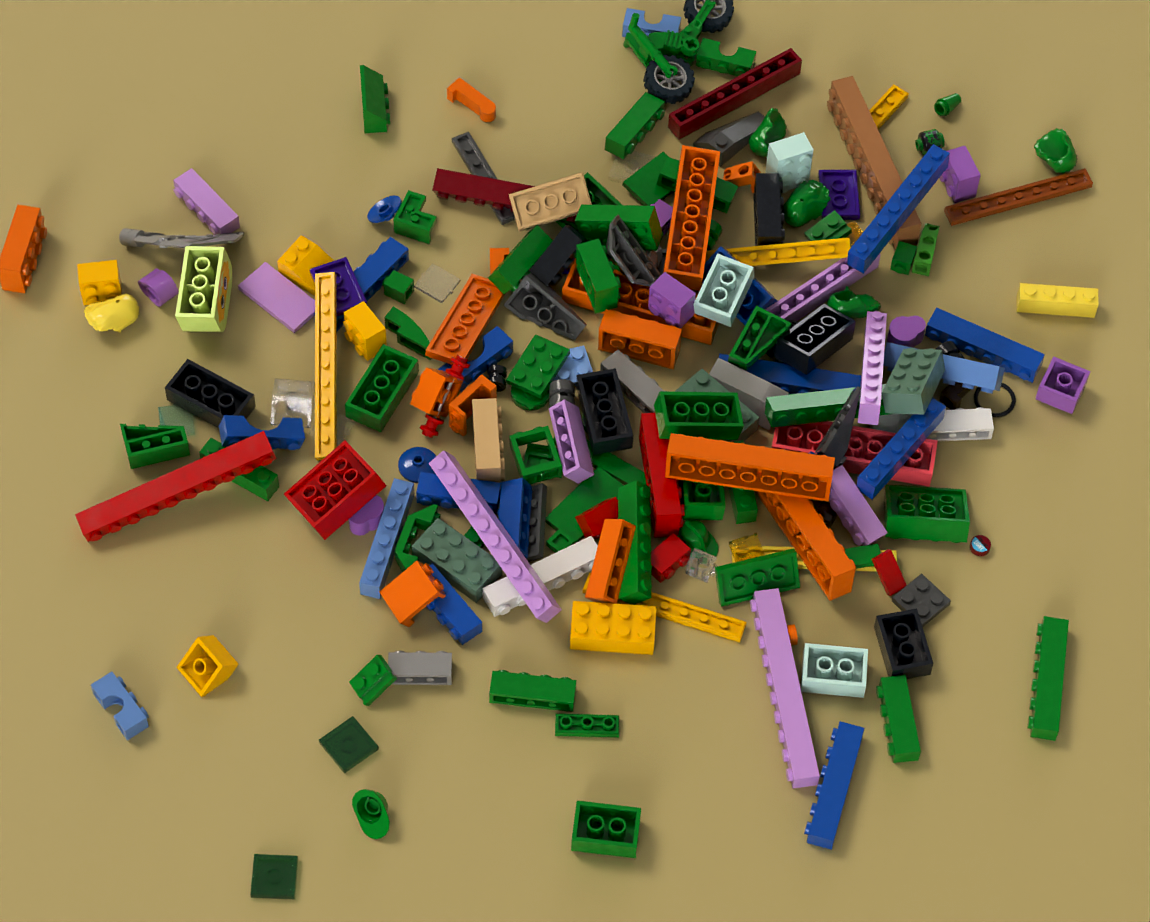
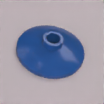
(384, 209)
(410, 469)

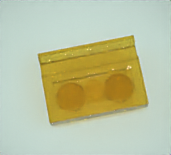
(746, 547)

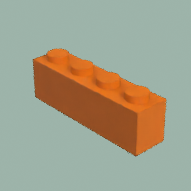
(610, 561)

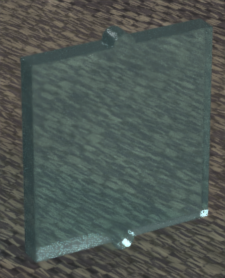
(176, 416)

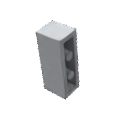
(421, 668)

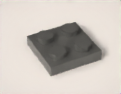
(923, 596)

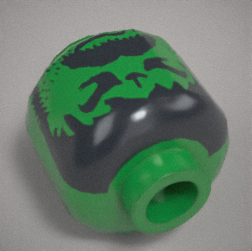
(927, 139)

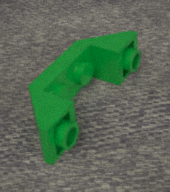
(419, 520)

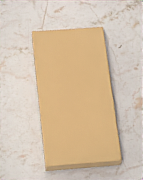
(549, 201)

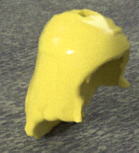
(113, 313)

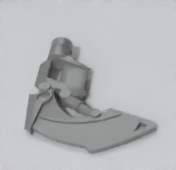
(139, 238)

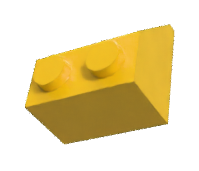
(207, 664)

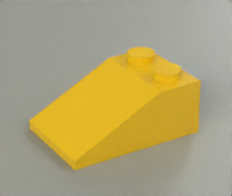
(298, 261)

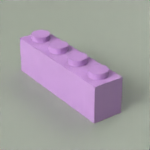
(206, 203)
(571, 441)
(854, 509)

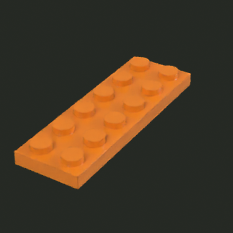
(465, 320)

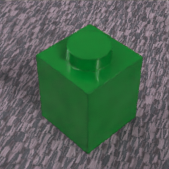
(903, 258)
(398, 286)

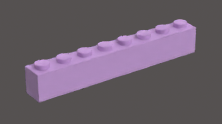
(818, 290)
(872, 368)

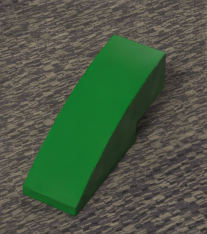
(407, 331)

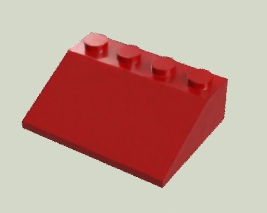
(335, 489)

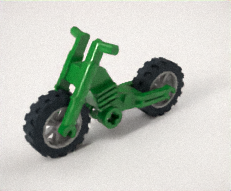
(670, 48)

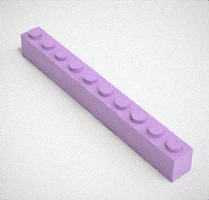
(495, 537)
(785, 688)

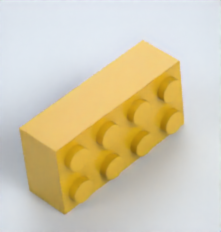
(613, 627)

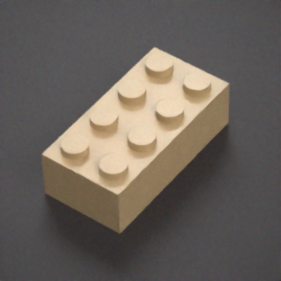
(488, 440)

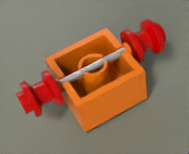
(436, 392)

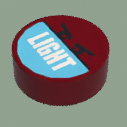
(980, 545)

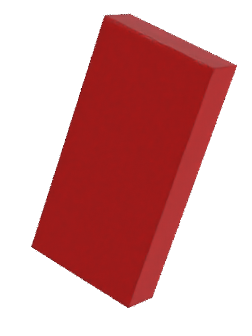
(889, 572)

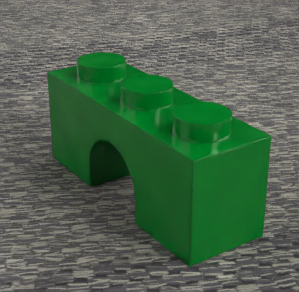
(710, 58)

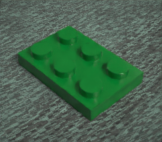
(538, 366)

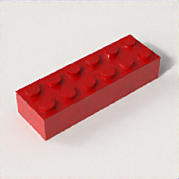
(665, 495)

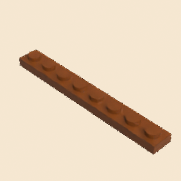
(1018, 197)

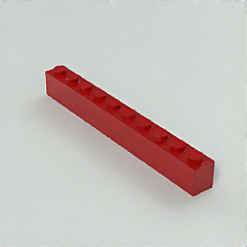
(175, 487)

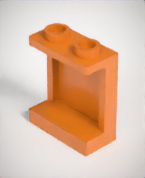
(461, 407)
(412, 592)

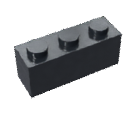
(558, 256)

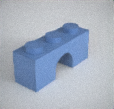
(667, 23)
(111, 691)

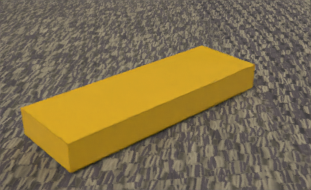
(888, 105)

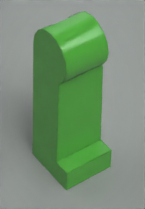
(925, 250)

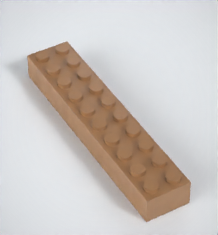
(869, 152)

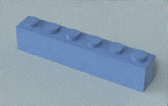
(956, 370)
(386, 538)

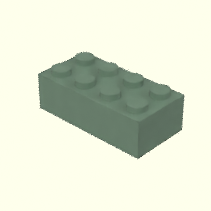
(913, 381)
(705, 383)
(457, 559)

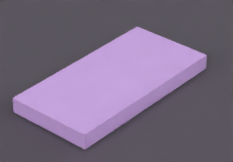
(279, 297)

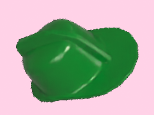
(697, 536)
(371, 813)

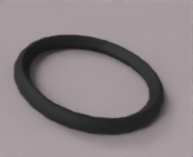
(1002, 413)

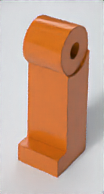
(472, 99)

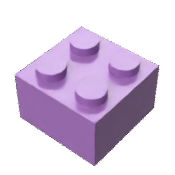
(961, 175)
(671, 300)
(1062, 385)

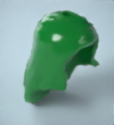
(770, 130)
(1057, 150)
(805, 203)
(853, 304)

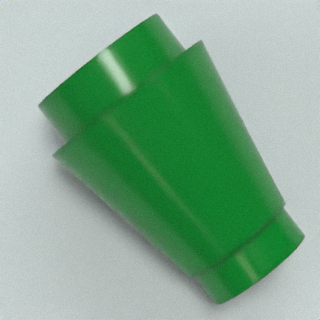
(945, 105)

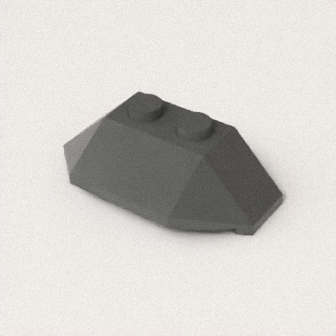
(629, 255)

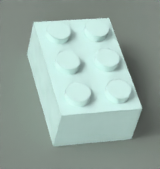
(790, 159)
(724, 290)
(834, 670)

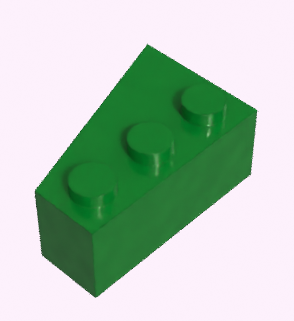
(757, 337)
(154, 444)

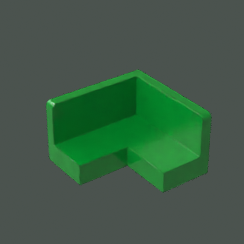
(411, 221)

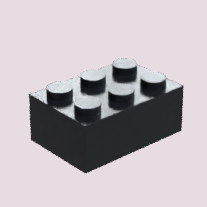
(903, 644)

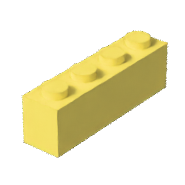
(1057, 300)

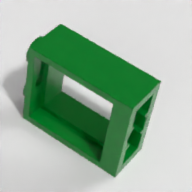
(538, 472)

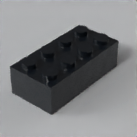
(768, 209)
(815, 339)
(208, 394)
(604, 411)

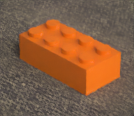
(22, 248)
(640, 338)

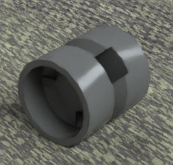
(561, 390)

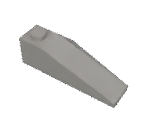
(750, 388)

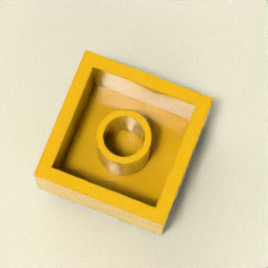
(99, 281)
(364, 330)

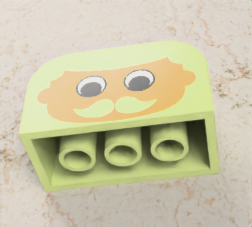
(204, 289)

